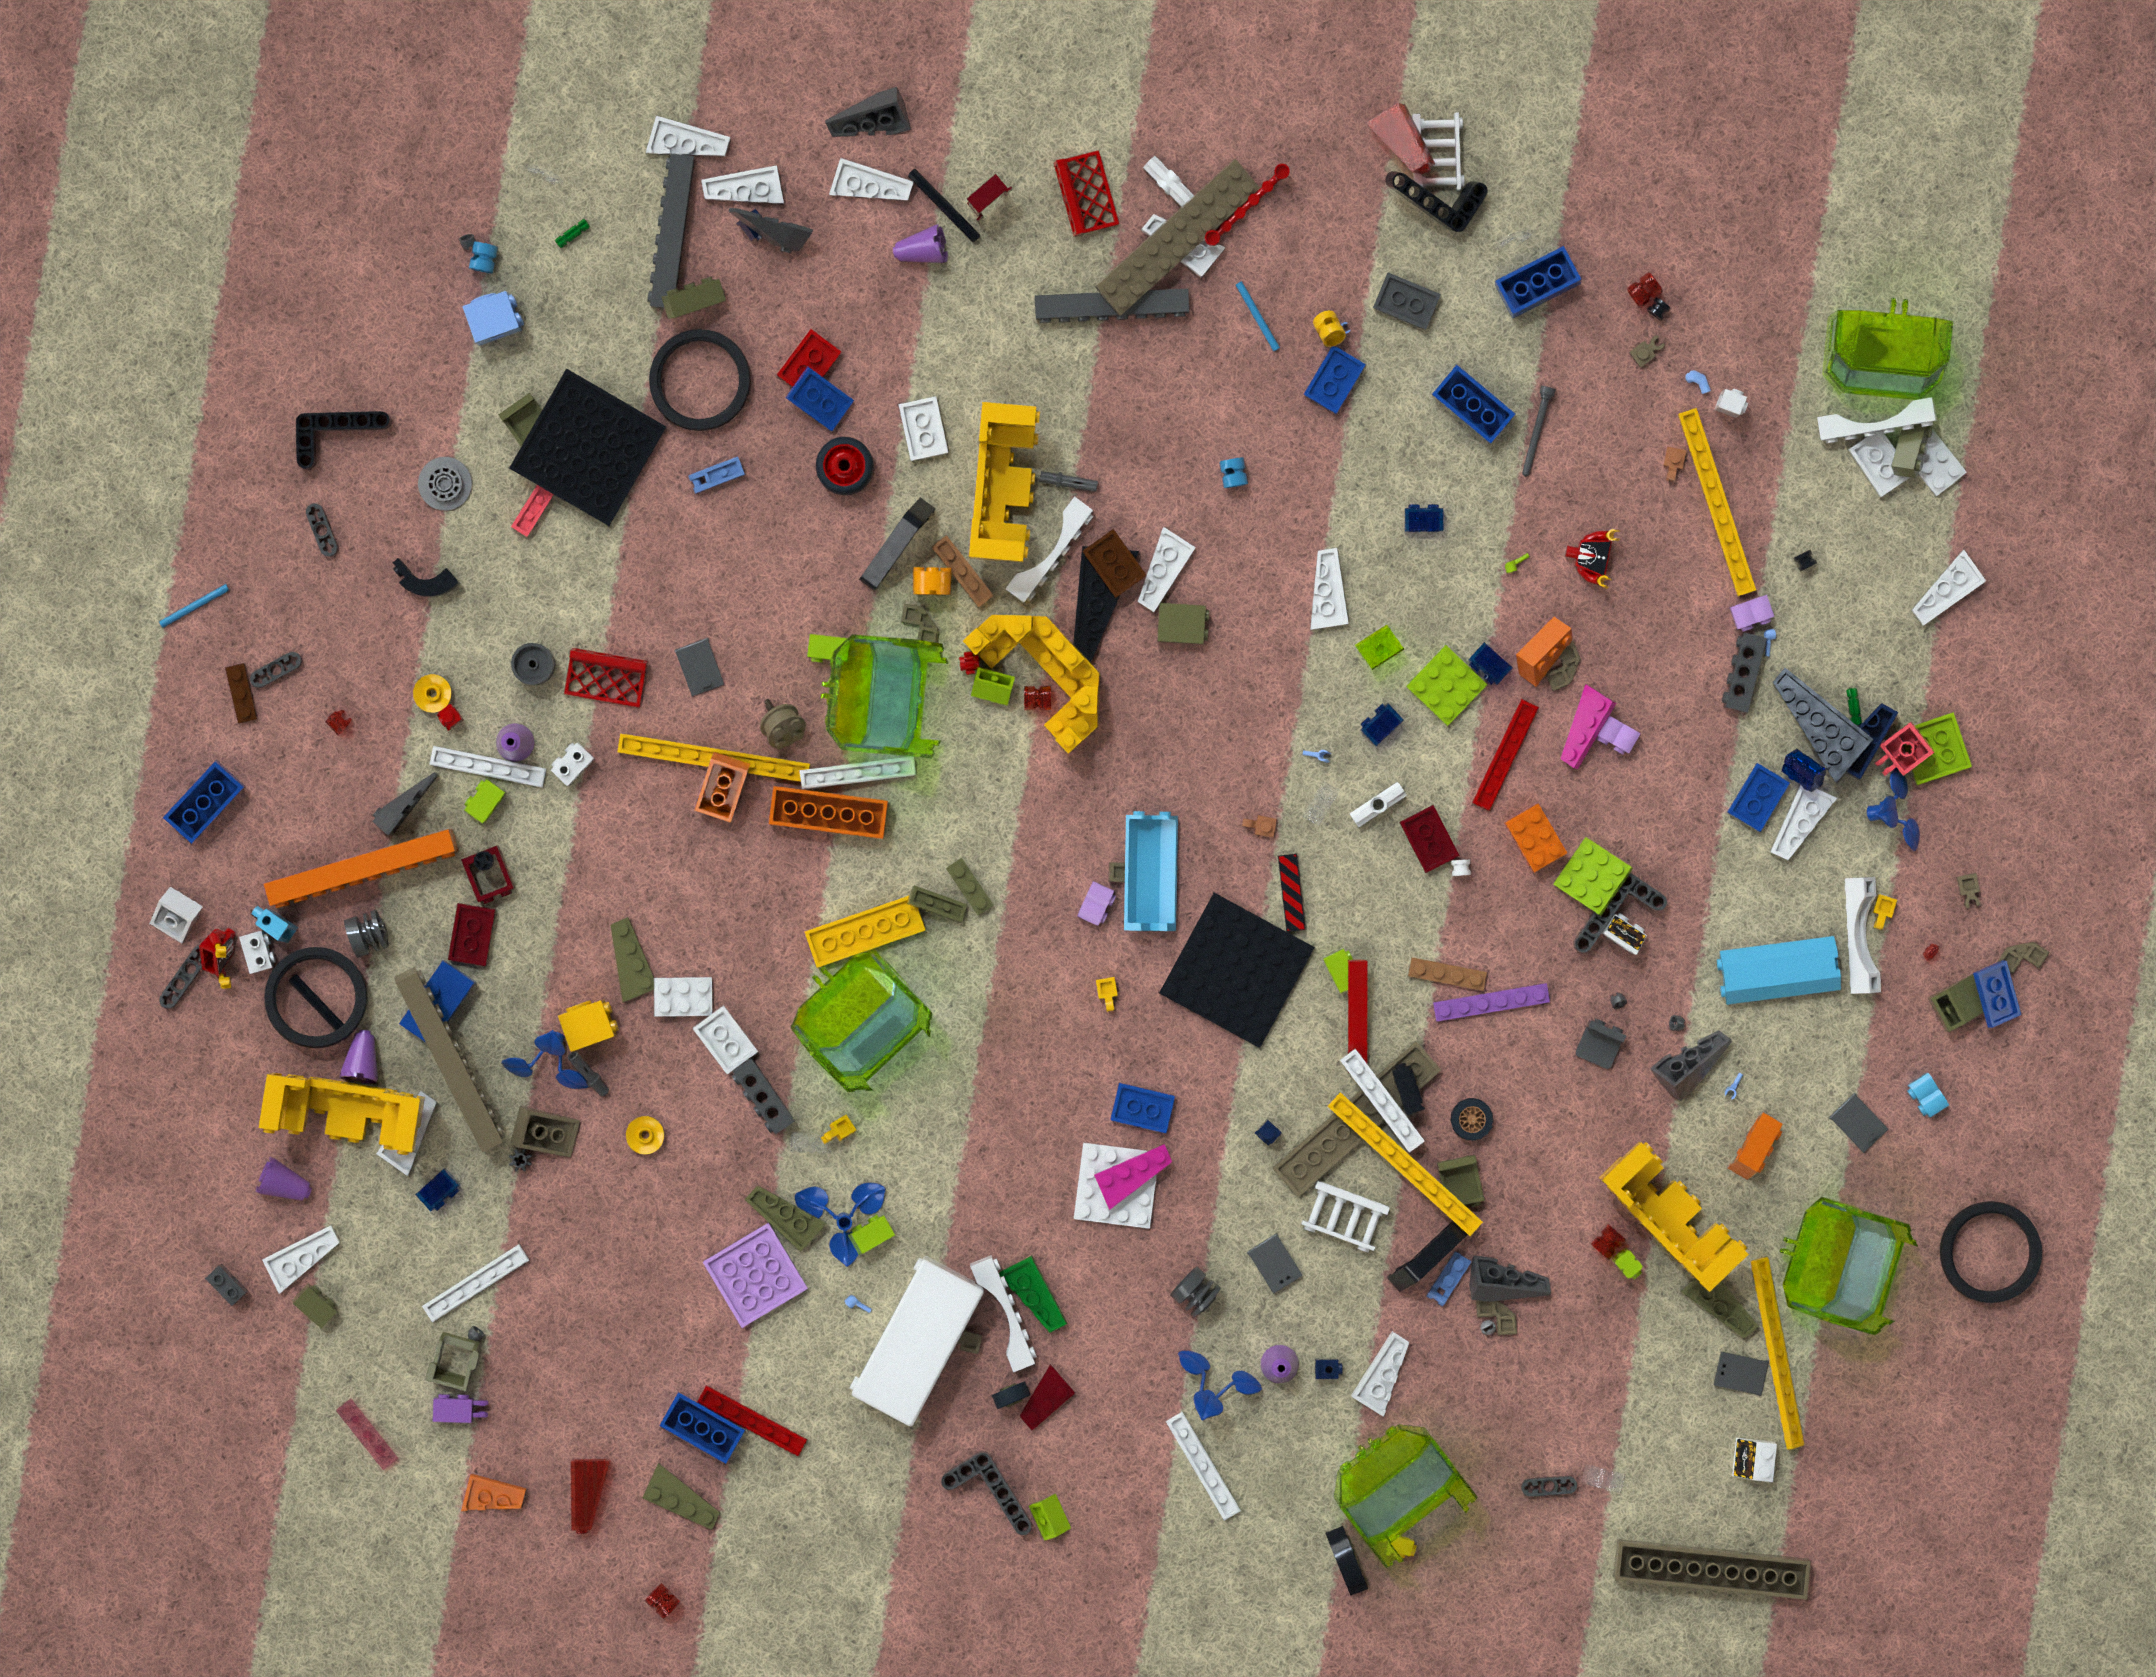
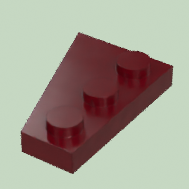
(1046, 1398)

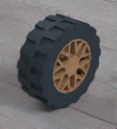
(1471, 1119)

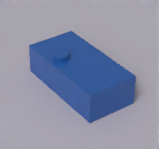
(1538, 282)
(1473, 403)
(203, 801)
(449, 990)
(702, 1428)

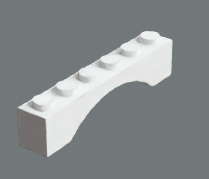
(1917, 412)
(1074, 517)
(1859, 898)
(987, 1276)

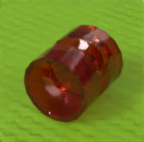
(1639, 294)
(1037, 698)
(1608, 1241)
(662, 1601)

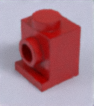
(449, 716)

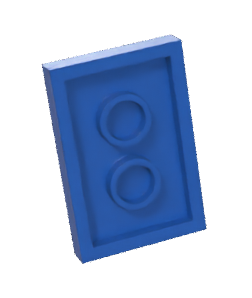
(1334, 379)
(819, 399)
(1758, 797)
(1997, 994)
(1142, 1108)

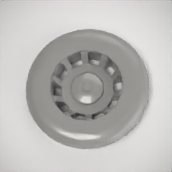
(444, 483)

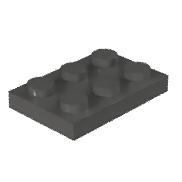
(1406, 301)

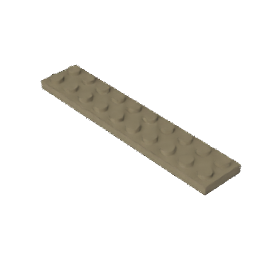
(1177, 237)
(1335, 1138)

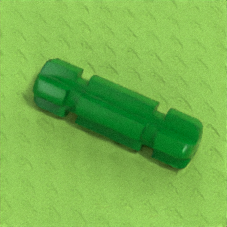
(572, 233)
(1854, 708)

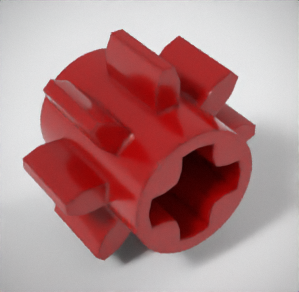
(969, 662)

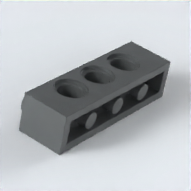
(1742, 702)
(784, 1117)

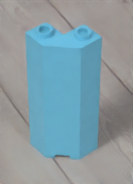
(1151, 872)
(1779, 970)

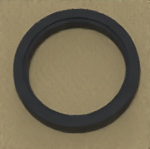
(680, 340)
(308, 954)
(2019, 1285)

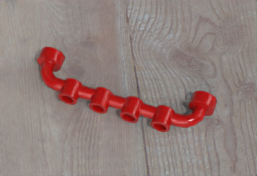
(1280, 173)

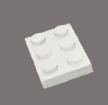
(923, 428)
(1875, 459)
(1939, 466)
(683, 996)
(725, 1039)

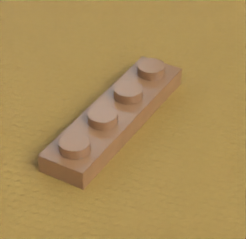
(962, 571)
(1447, 974)

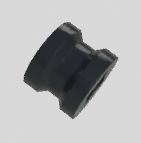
(1658, 309)
(1805, 560)
(480, 860)

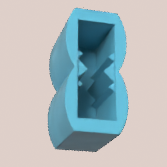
(1927, 1095)

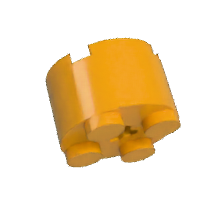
(932, 581)

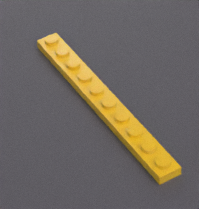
(1716, 502)
(702, 755)
(1405, 1164)
(1777, 1353)

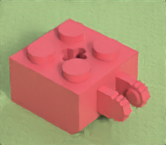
(1905, 761)

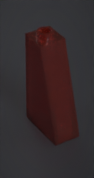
(1402, 136)
(586, 1490)

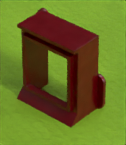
(986, 195)

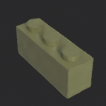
(693, 297)
(1910, 450)

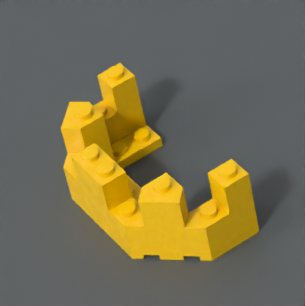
(1001, 485)
(1057, 657)
(348, 1107)
(1665, 1216)

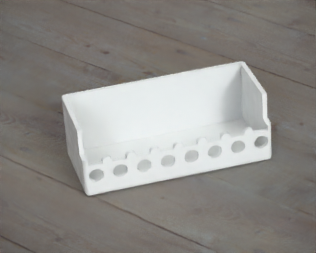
(917, 1341)

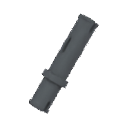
(1068, 481)
(593, 1079)

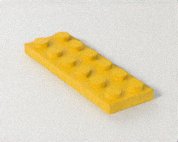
(864, 931)

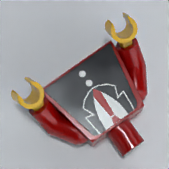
(1593, 556)
(216, 952)

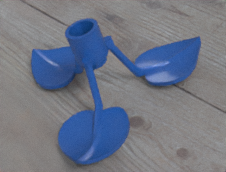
(1888, 813)
(553, 1044)
(868, 1199)
(1205, 1401)

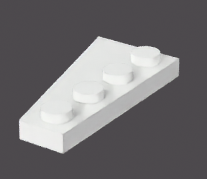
(749, 186)
(1328, 597)
(1800, 820)

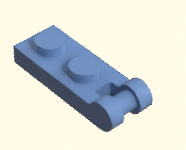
(717, 474)
(1449, 1278)

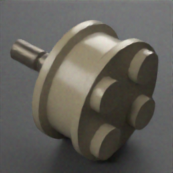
(782, 725)

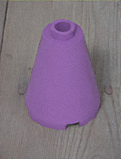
(923, 247)
(522, 744)
(361, 1060)
(282, 1182)
(1277, 1356)

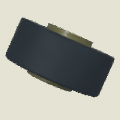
(1011, 1395)

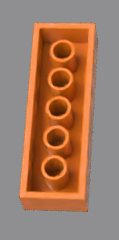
(828, 812)

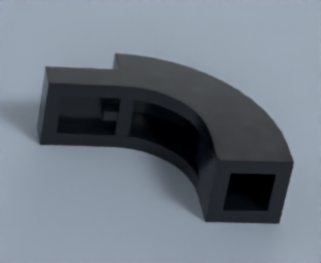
(432, 587)
(1346, 1560)

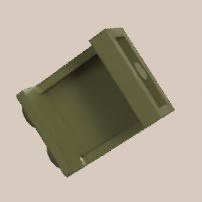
(521, 417)
(1182, 623)
(1462, 1179)

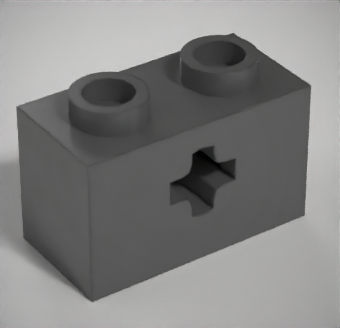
(226, 1284)

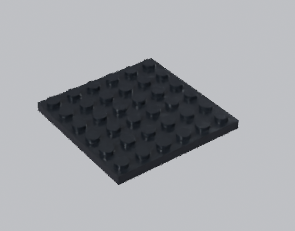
(587, 447)
(1236, 970)

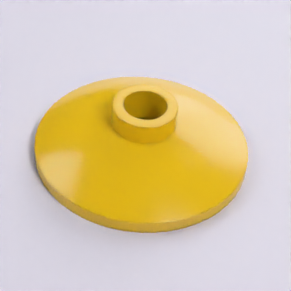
(424, 686)
(640, 1144)

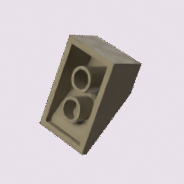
(544, 1131)

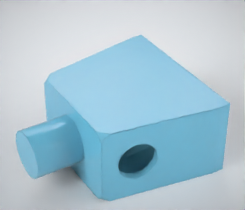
(278, 928)

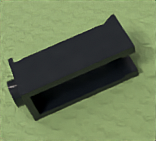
(1407, 1088)

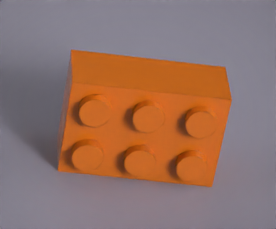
(722, 787)
(1535, 837)

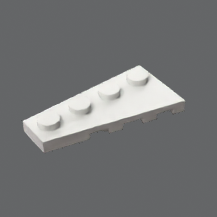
(684, 139)
(863, 181)
(1199, 258)
(1165, 566)
(1950, 587)
(405, 1162)
(297, 1258)
(1378, 1381)

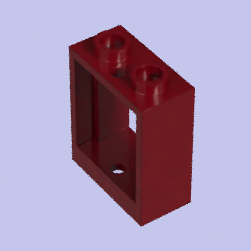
(489, 897)

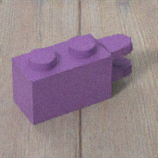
(456, 1409)

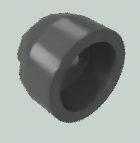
(467, 241)
(1618, 1001)
(1680, 1023)
(474, 1335)

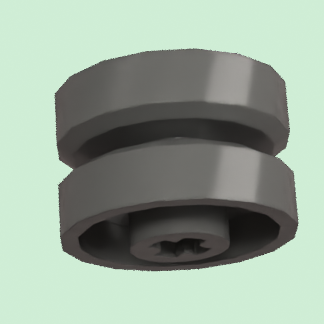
(544, 664)

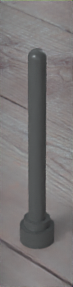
(1546, 395)

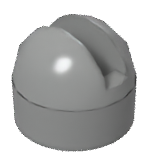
(1485, 1324)

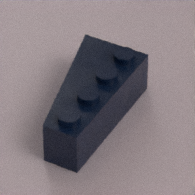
(1876, 727)

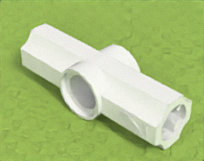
(1168, 181)
(1388, 797)

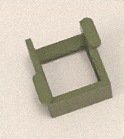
(448, 1378)

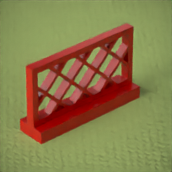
(1070, 198)
(606, 660)

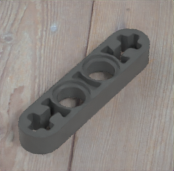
(181, 974)

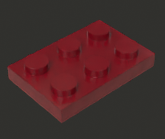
(1429, 838)
(471, 934)

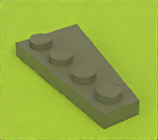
(632, 965)
(791, 1221)
(1722, 1305)
(679, 1498)

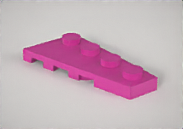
(1588, 721)
(1126, 1177)

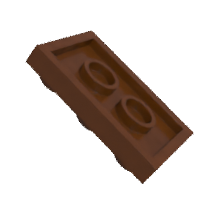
(1114, 563)

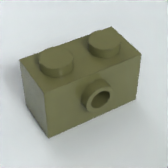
(315, 1305)

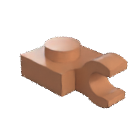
(1673, 460)
(1263, 826)

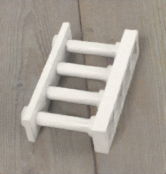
(1457, 123)
(1359, 1204)

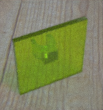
(1379, 647)

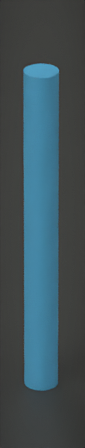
(1257, 316)
(193, 606)

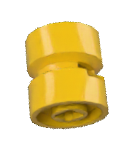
(1329, 328)

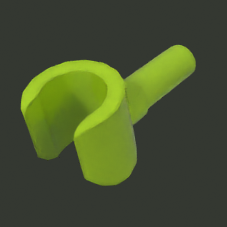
(1511, 566)

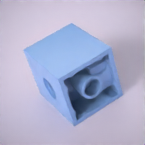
(493, 317)

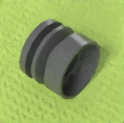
(366, 933)
(1195, 1291)

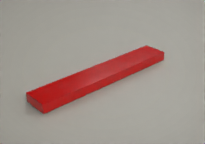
(1505, 755)
(1357, 1006)
(752, 1420)

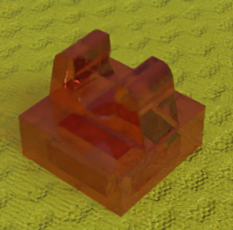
(337, 723)

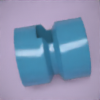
(483, 257)
(1232, 479)

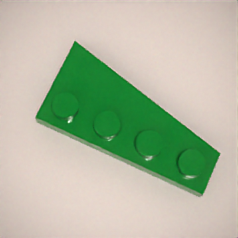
(1029, 1284)

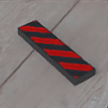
(1291, 892)

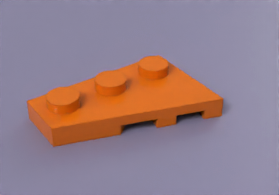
(487, 1493)

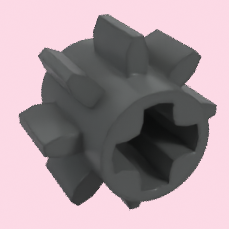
(515, 1162)

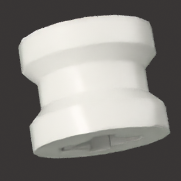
(1461, 867)

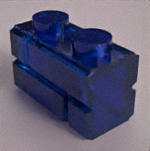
(1423, 519)
(1490, 664)
(1381, 724)
(1803, 770)
(438, 1189)

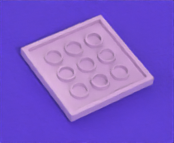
(755, 1275)

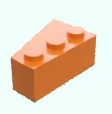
(1543, 650)
(1756, 1146)

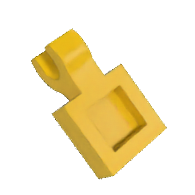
(1884, 908)
(1107, 989)
(840, 1128)

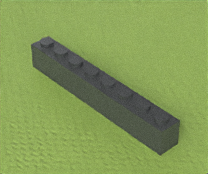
(673, 225)
(1094, 305)

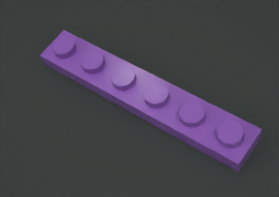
(1491, 1002)

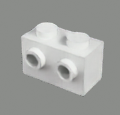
(1732, 403)
(572, 764)
(257, 951)

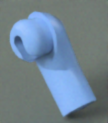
(1700, 379)

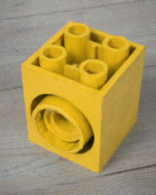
(588, 1024)

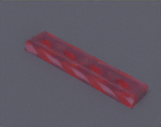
(367, 1434)

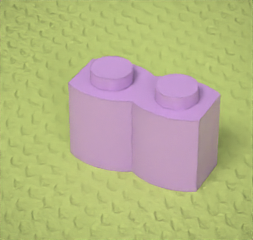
(1752, 612)
(1618, 735)
(1096, 903)

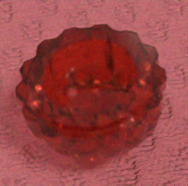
(1930, 951)

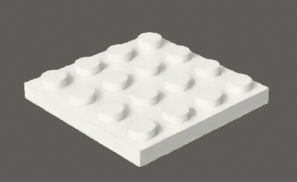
(1090, 1203)

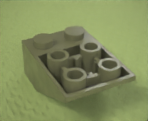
(1957, 1003)

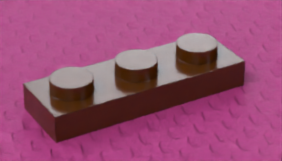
(241, 693)

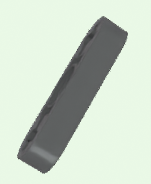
(311, 518)
(260, 672)
(1554, 1492)

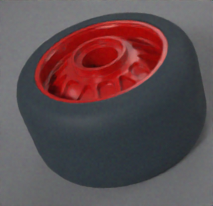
(847, 481)

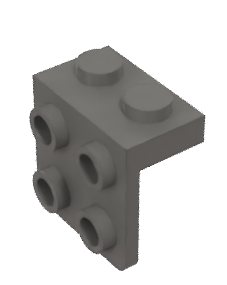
(1600, 1043)

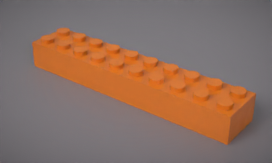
(361, 867)

